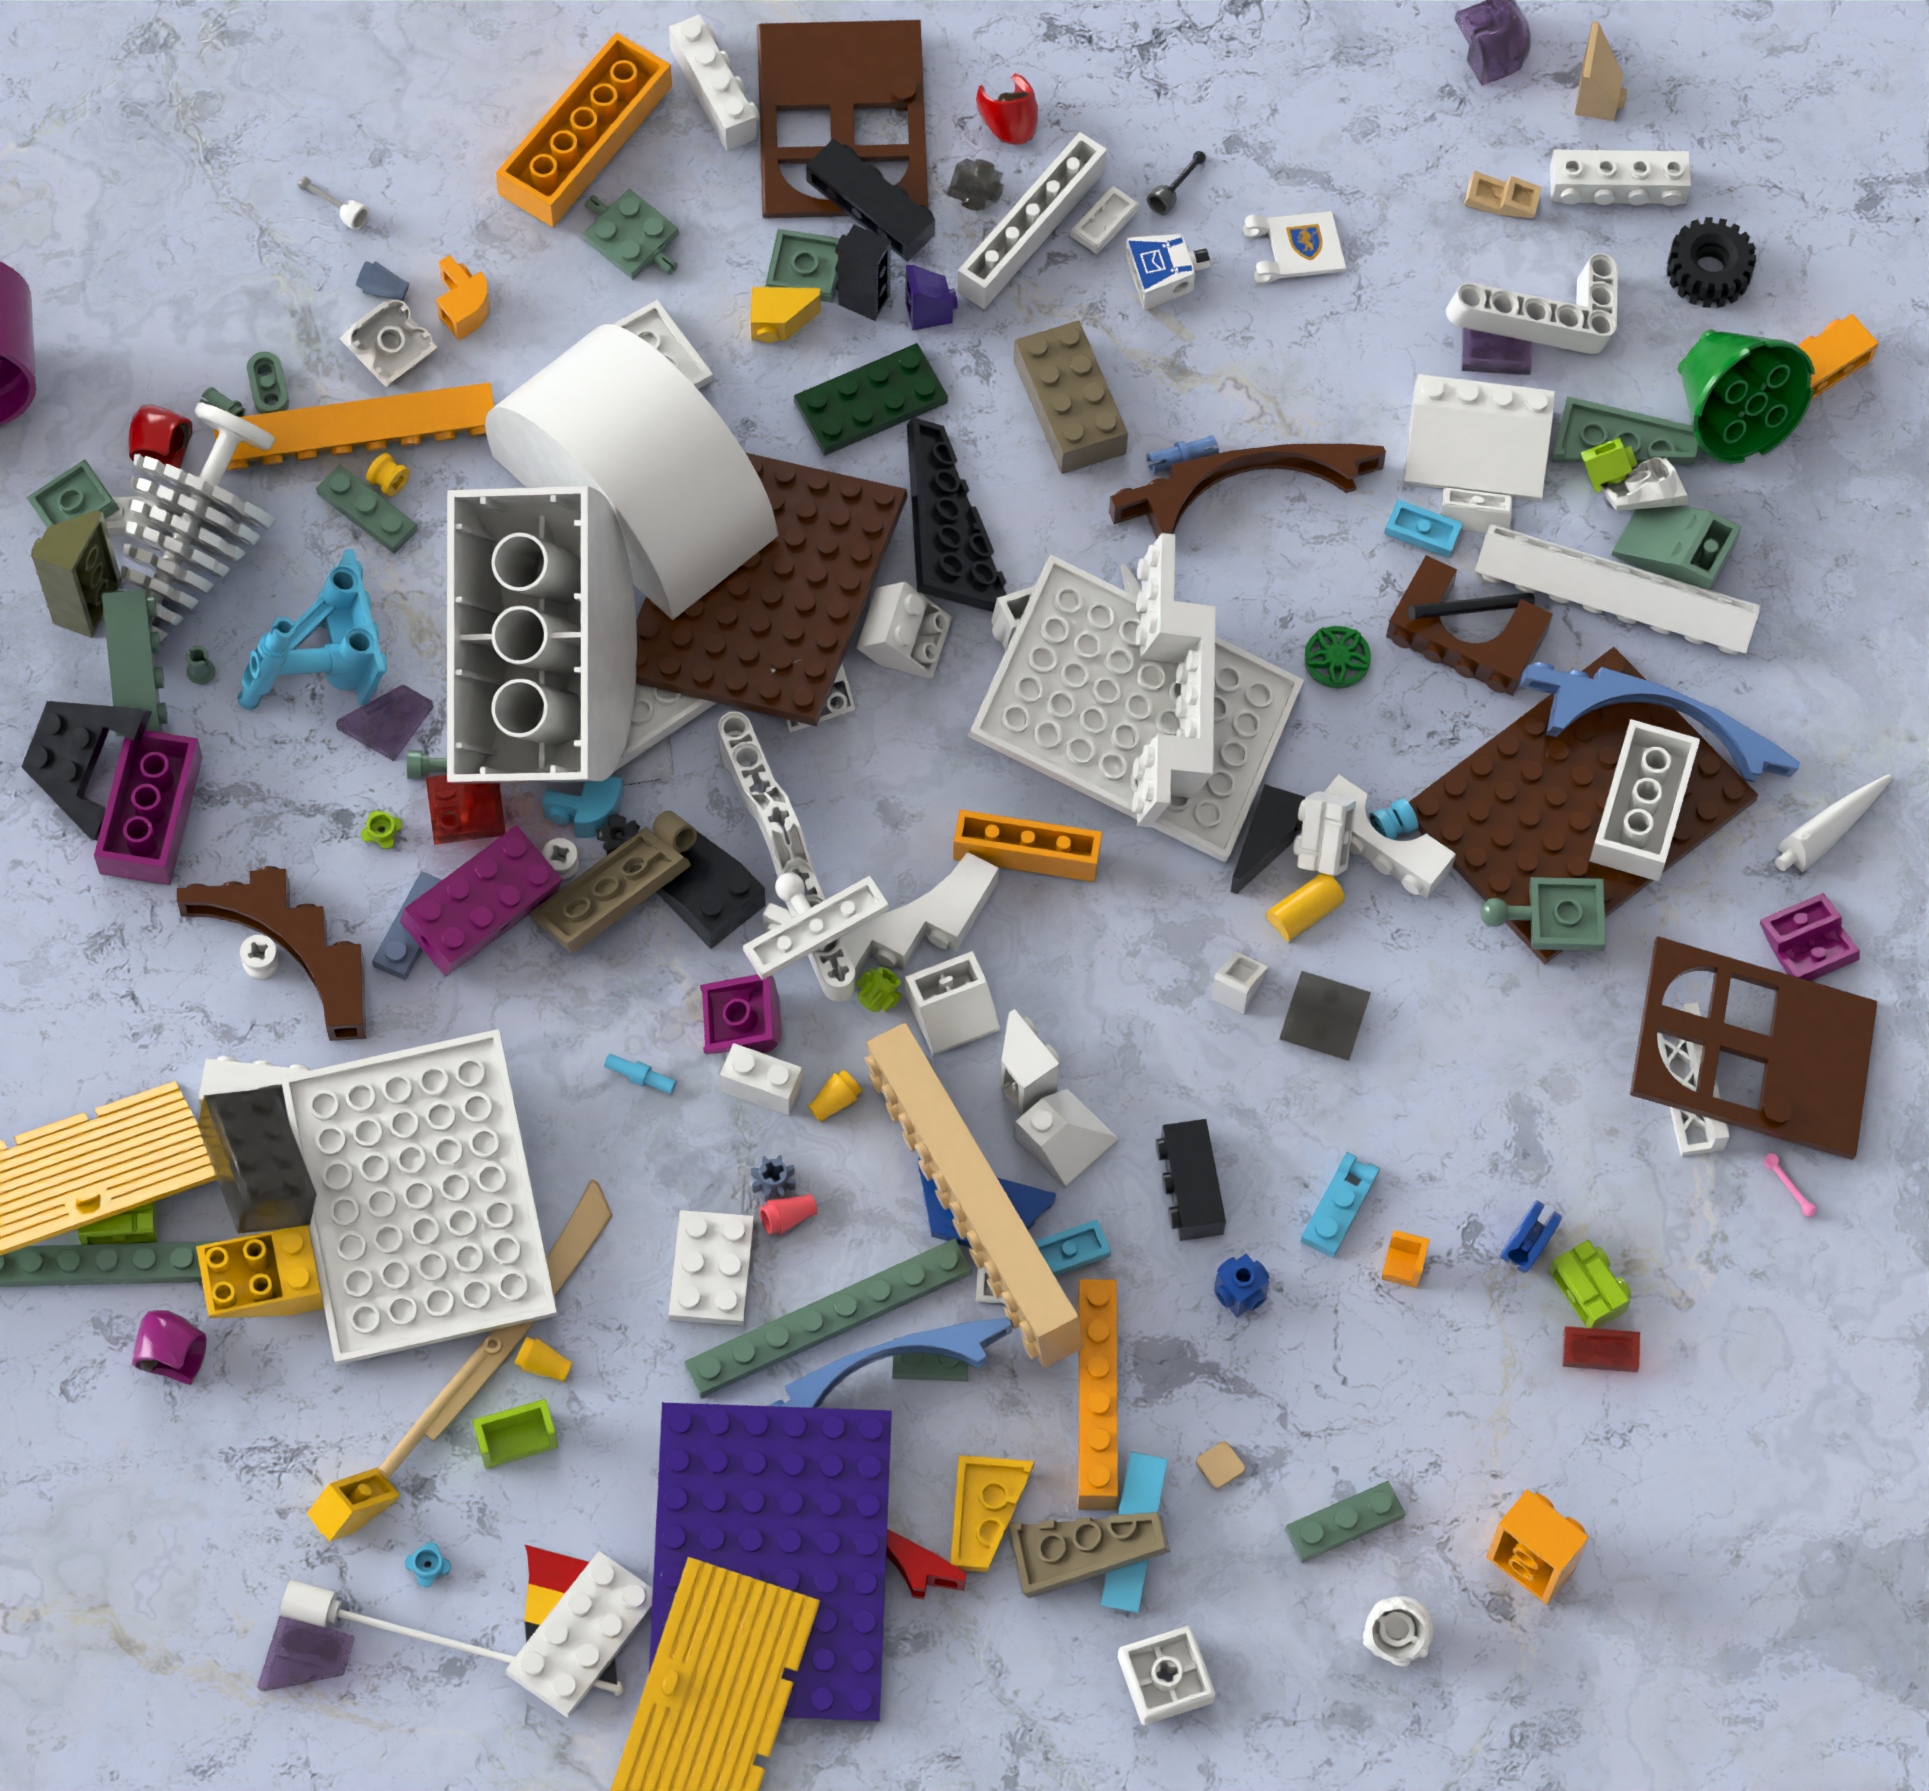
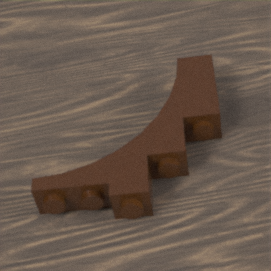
(301, 931)

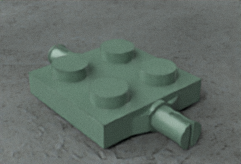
(631, 234)

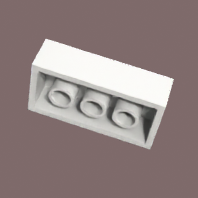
(1644, 800)

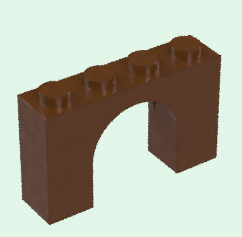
(1493, 662)

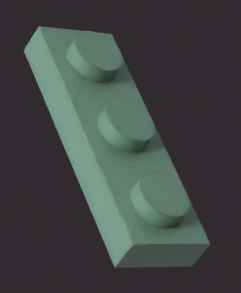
(366, 509)
(1345, 1521)

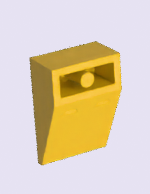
(261, 1275)

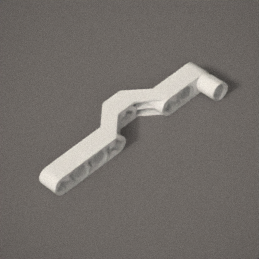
(787, 851)

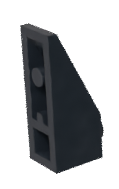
(1268, 835)

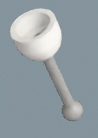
(352, 213)

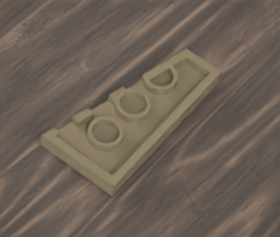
(1073, 1551)

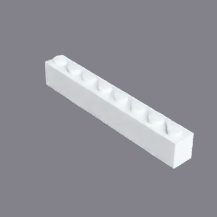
(1617, 589)

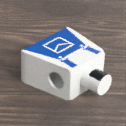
(1163, 267)

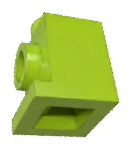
(1608, 463)

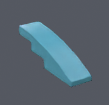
(1139, 1495)

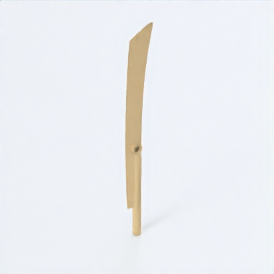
(570, 1248)

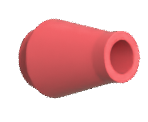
(785, 1213)

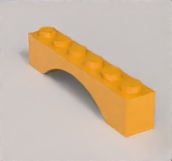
(1097, 1395)

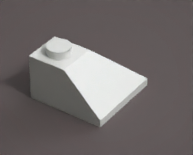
(1063, 1135)

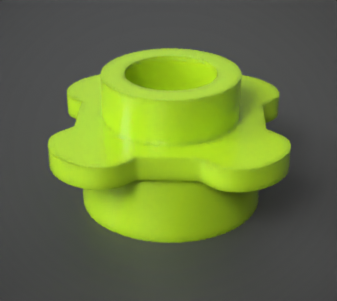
(377, 820)

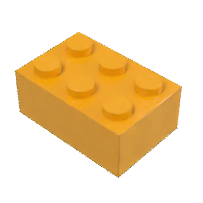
(1537, 1545)

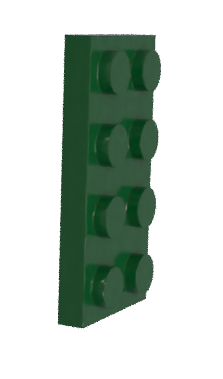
(870, 399)

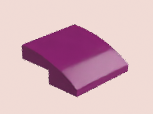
(1810, 938)

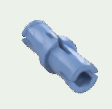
(1180, 453)

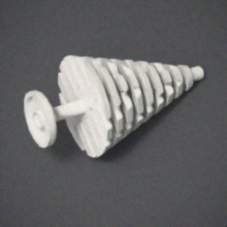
(199, 507)

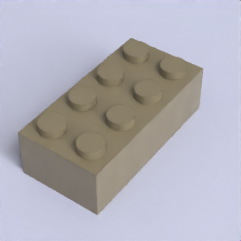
(1070, 397)

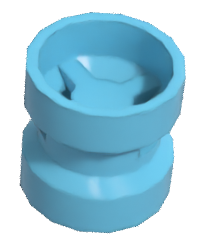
(1394, 820)

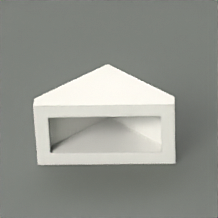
(1237, 982)

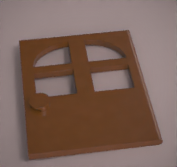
(839, 70)
(1811, 1058)

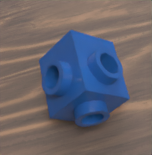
(1241, 1295)

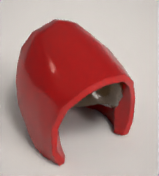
(1011, 116)
(159, 435)

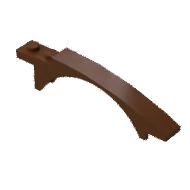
(1168, 499)

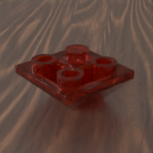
(464, 810)

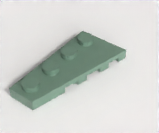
(1593, 424)

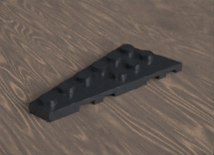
(948, 533)

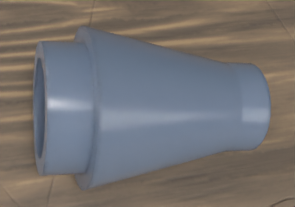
(380, 281)

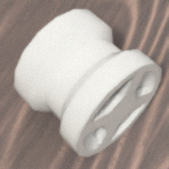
(565, 867)
(260, 965)

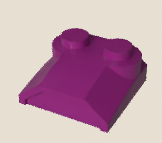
(741, 1013)

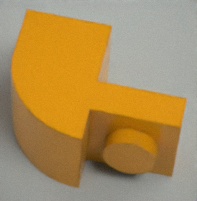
(466, 303)

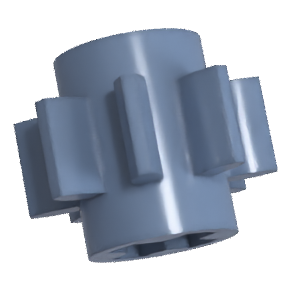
(767, 1185)

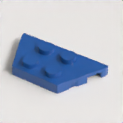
(1027, 1201)

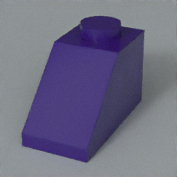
(928, 298)

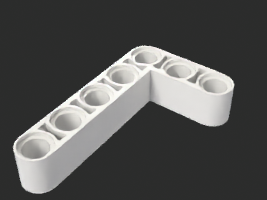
(1550, 322)

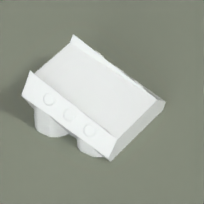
(389, 341)
(1648, 486)

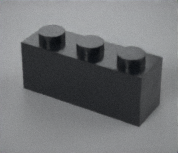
(863, 272)
(1191, 1180)

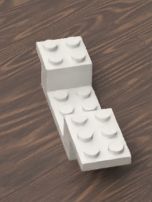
(1184, 636)

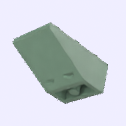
(1678, 543)

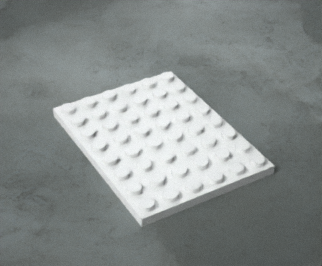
(1087, 705)
(419, 1197)

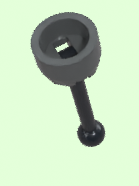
(1164, 197)

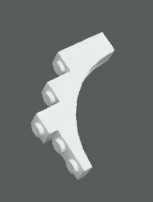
(941, 915)

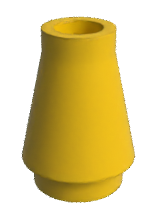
(836, 1094)
(542, 1360)

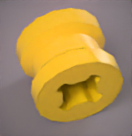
(387, 474)

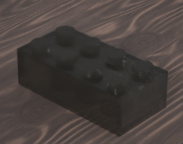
(256, 1160)

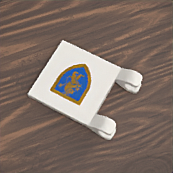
(1300, 245)

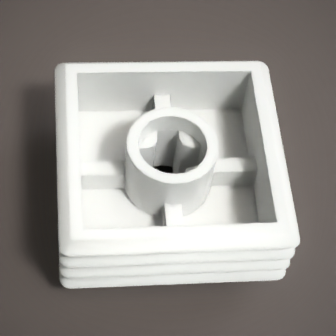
(1179, 1655)

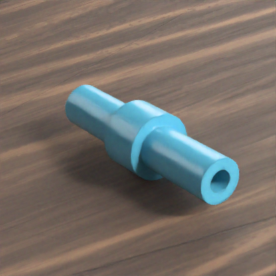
(640, 1073)

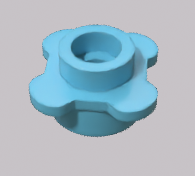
(427, 1553)

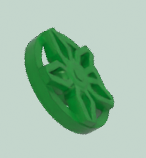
(1337, 656)

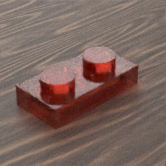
(1601, 1349)

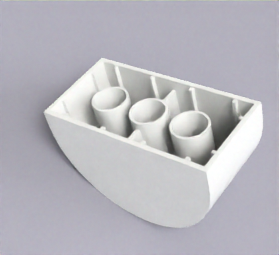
(654, 447)
(537, 636)

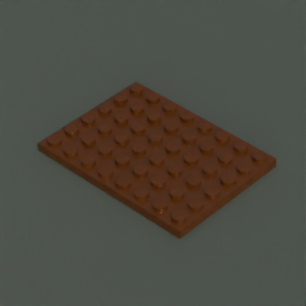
(783, 603)
(1537, 801)

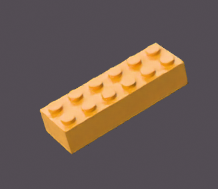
(584, 129)

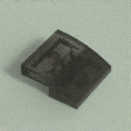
(1325, 1015)

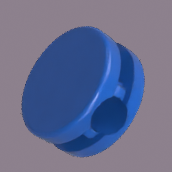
(1530, 1238)

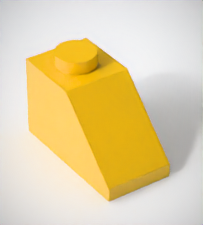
(782, 311)
(351, 1503)

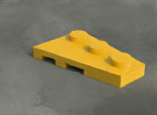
(984, 1507)

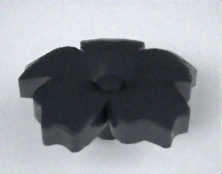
(617, 833)

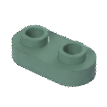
(269, 386)

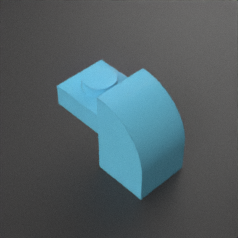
(586, 812)

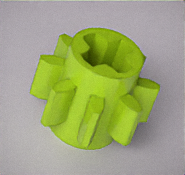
(879, 989)

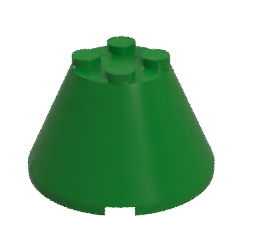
(1744, 393)

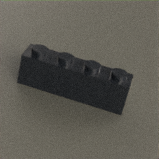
(870, 198)

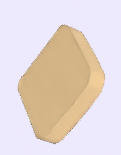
(1220, 1465)

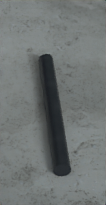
(1468, 606)

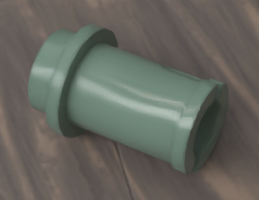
(222, 402)
(200, 668)

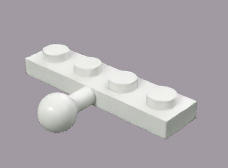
(813, 925)

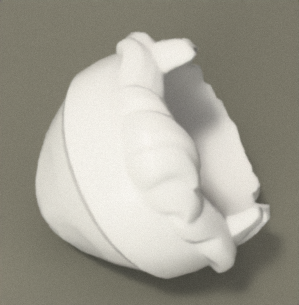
(1399, 1630)

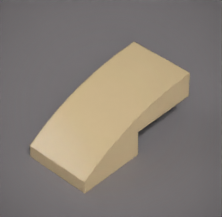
(1503, 198)

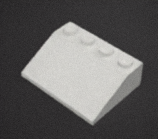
(1479, 437)

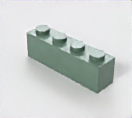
(132, 653)

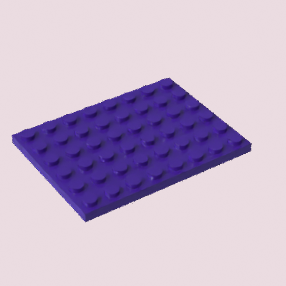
(794, 1505)

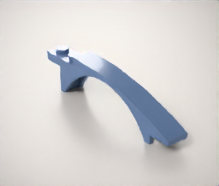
(1578, 694)
(960, 1342)

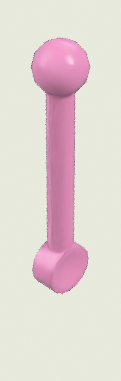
(1772, 1162)

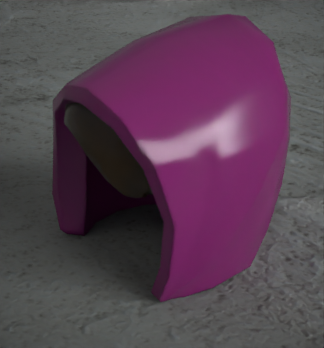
(169, 1346)

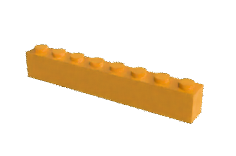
(368, 424)

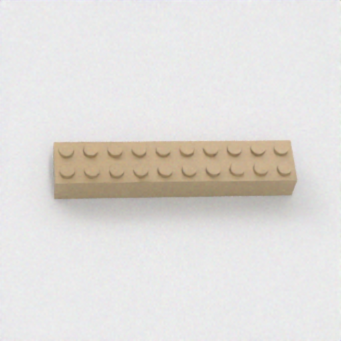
(974, 1196)

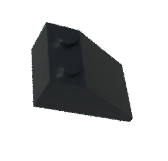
(713, 892)

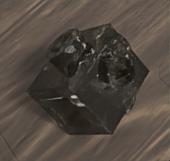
(976, 184)

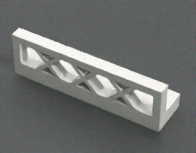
(1715, 1131)

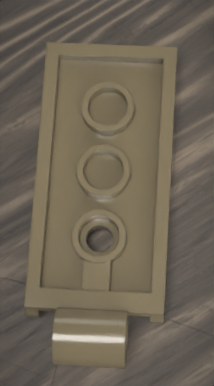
(613, 886)

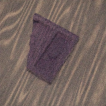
(387, 721)
(304, 1654)

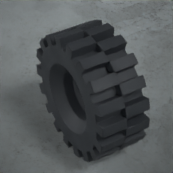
(1712, 241)

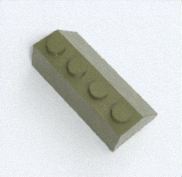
(75, 569)

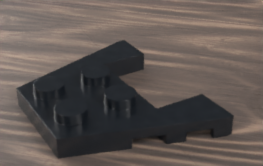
(68, 748)

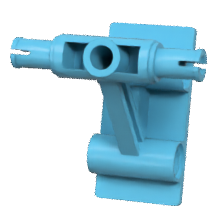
(349, 660)

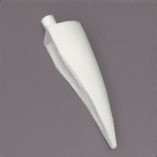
(1827, 827)

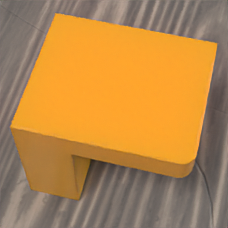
(1405, 1259)

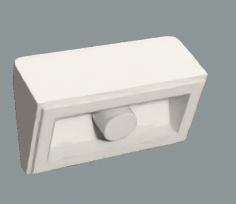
(1476, 509)

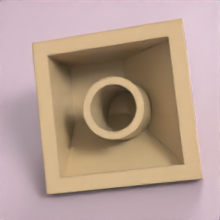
(1600, 79)

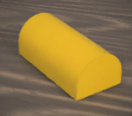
(1306, 906)

